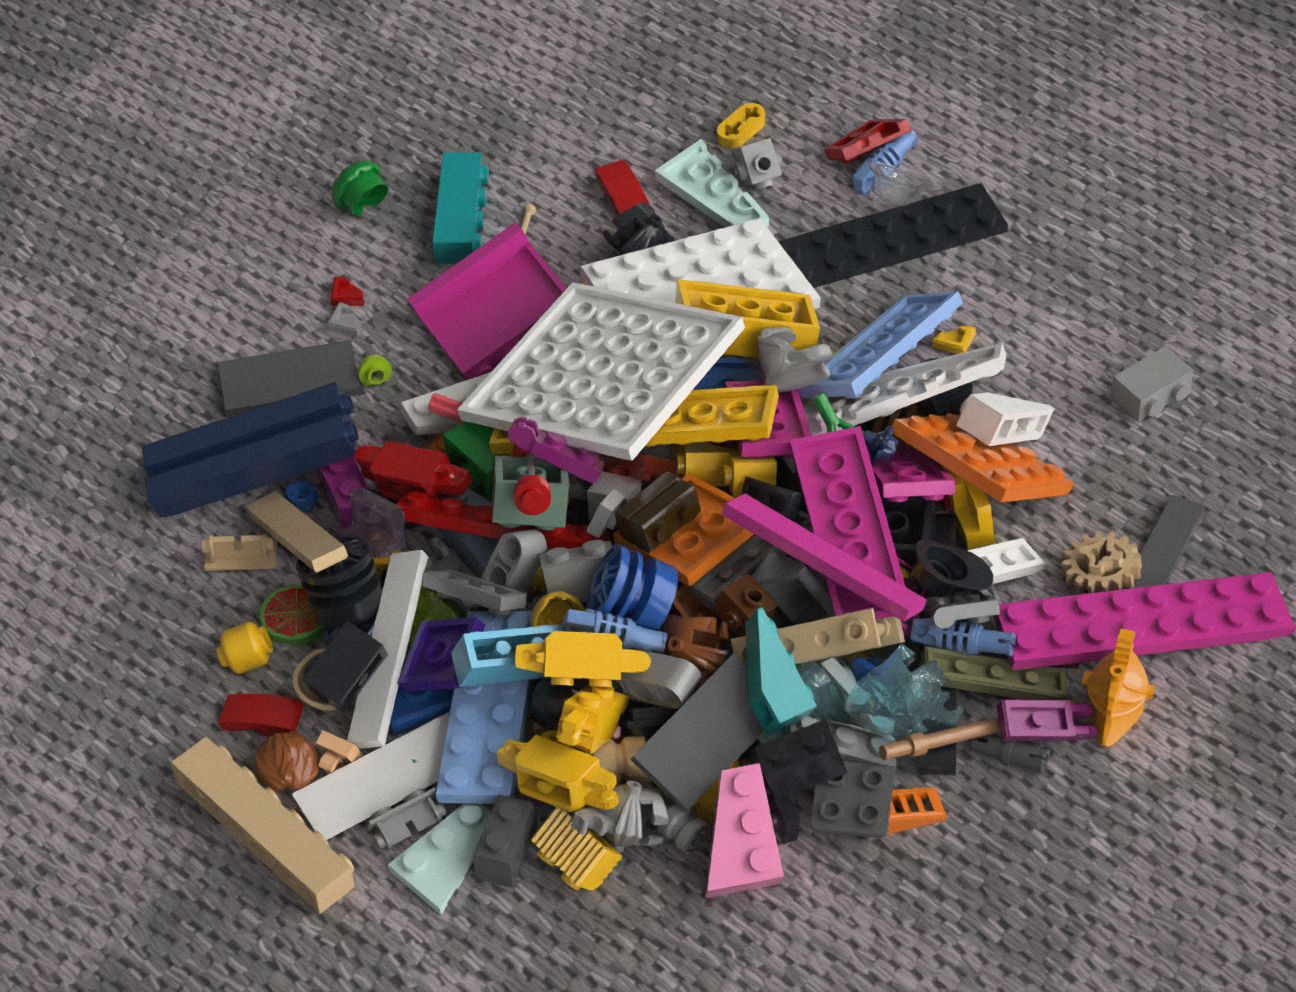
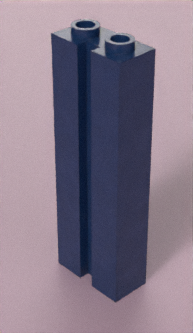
(249, 450)

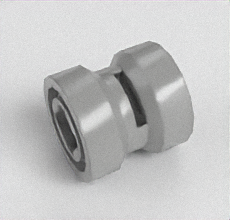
(685, 829)

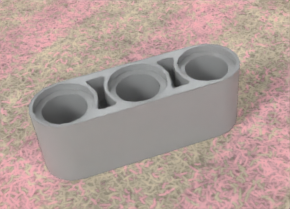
(515, 561)
(664, 683)

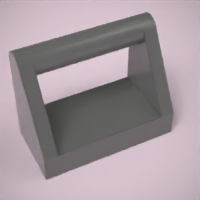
(794, 589)

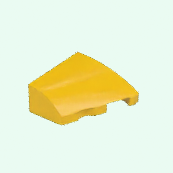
(972, 514)

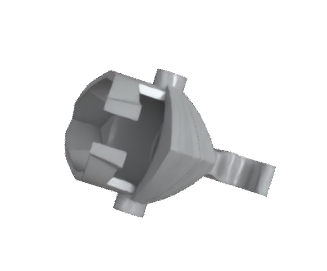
(626, 822)

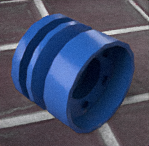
(633, 588)

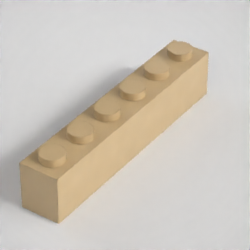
(264, 824)

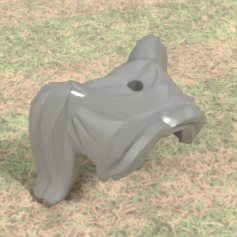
(790, 367)

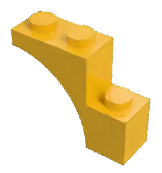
(722, 465)

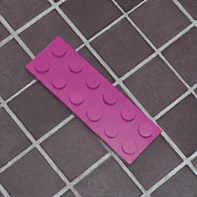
(845, 508)

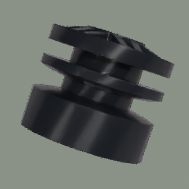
(344, 590)

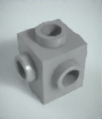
(757, 164)

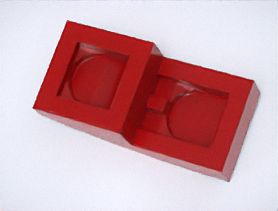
(620, 185)
(261, 712)

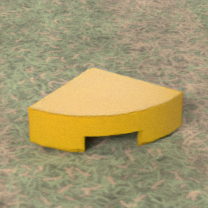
(956, 340)

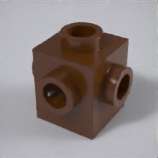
(741, 601)

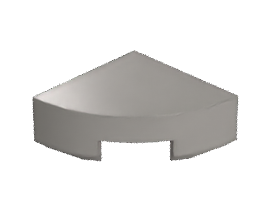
(344, 321)

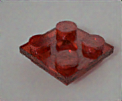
(641, 467)

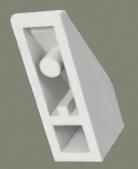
(1003, 419)

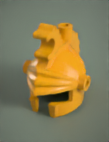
(1117, 690)

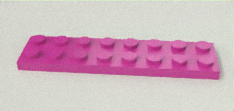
(1162, 615)

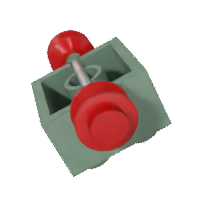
(528, 491)

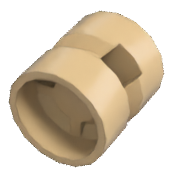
(617, 759)

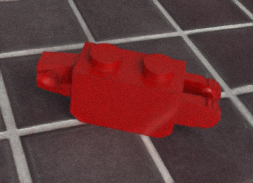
(409, 469)

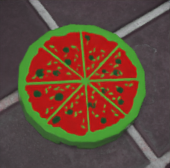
(288, 616)

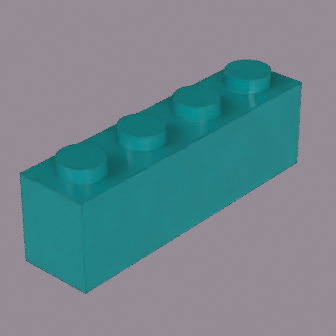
(459, 206)

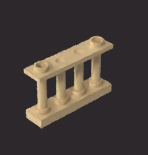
(834, 636)

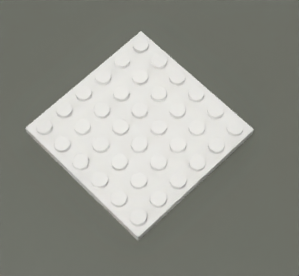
(603, 369)

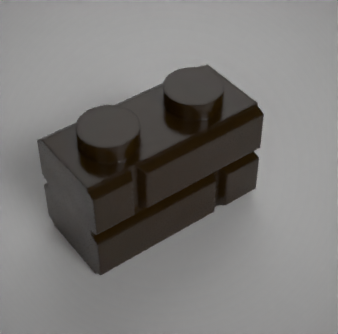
(657, 512)

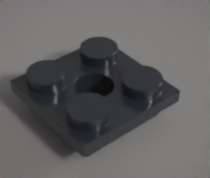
(642, 718)

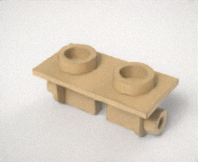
(248, 554)

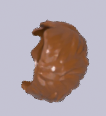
(286, 762)

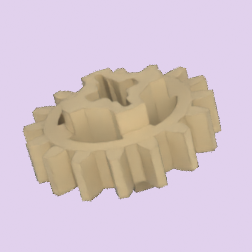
(1101, 563)

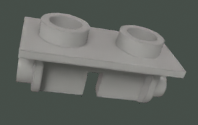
(391, 823)

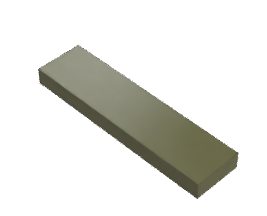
(996, 677)

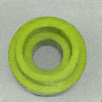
(371, 364)

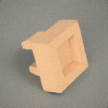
(336, 752)

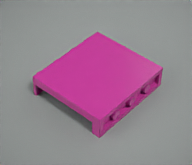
(488, 301)

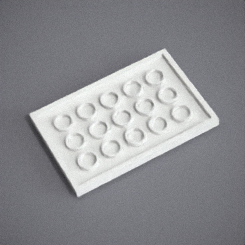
(728, 256)

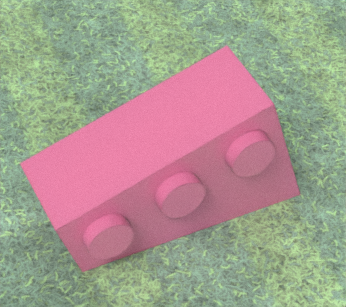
(743, 835)

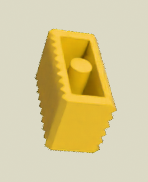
(581, 857)

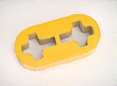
(738, 122)

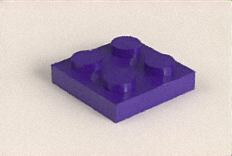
(430, 657)

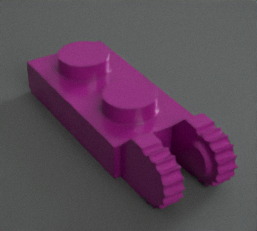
(554, 449)
(1043, 720)

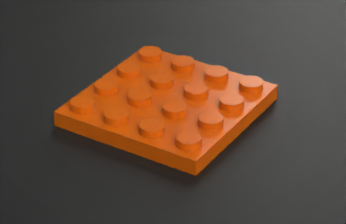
(998, 470)

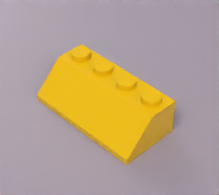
(758, 309)

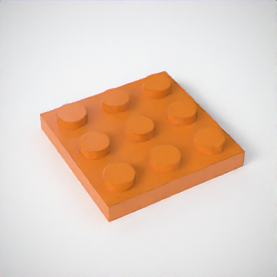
(702, 542)

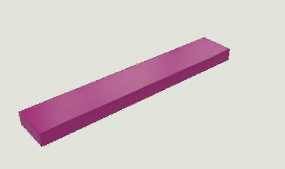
(824, 557)

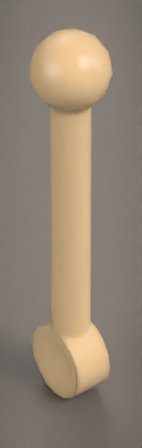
(528, 210)

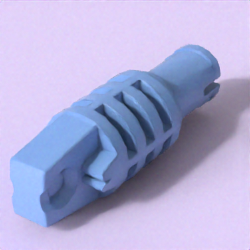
(889, 153)
(625, 628)
(962, 637)

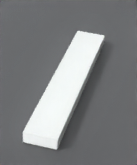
(393, 630)

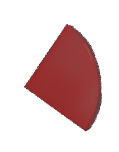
(346, 293)

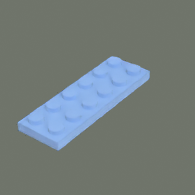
(883, 344)
(481, 724)

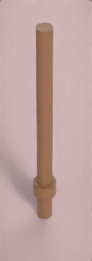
(918, 743)

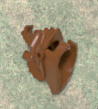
(697, 642)

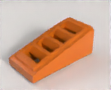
(908, 819)

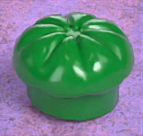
(359, 187)

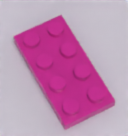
(788, 424)
(912, 475)

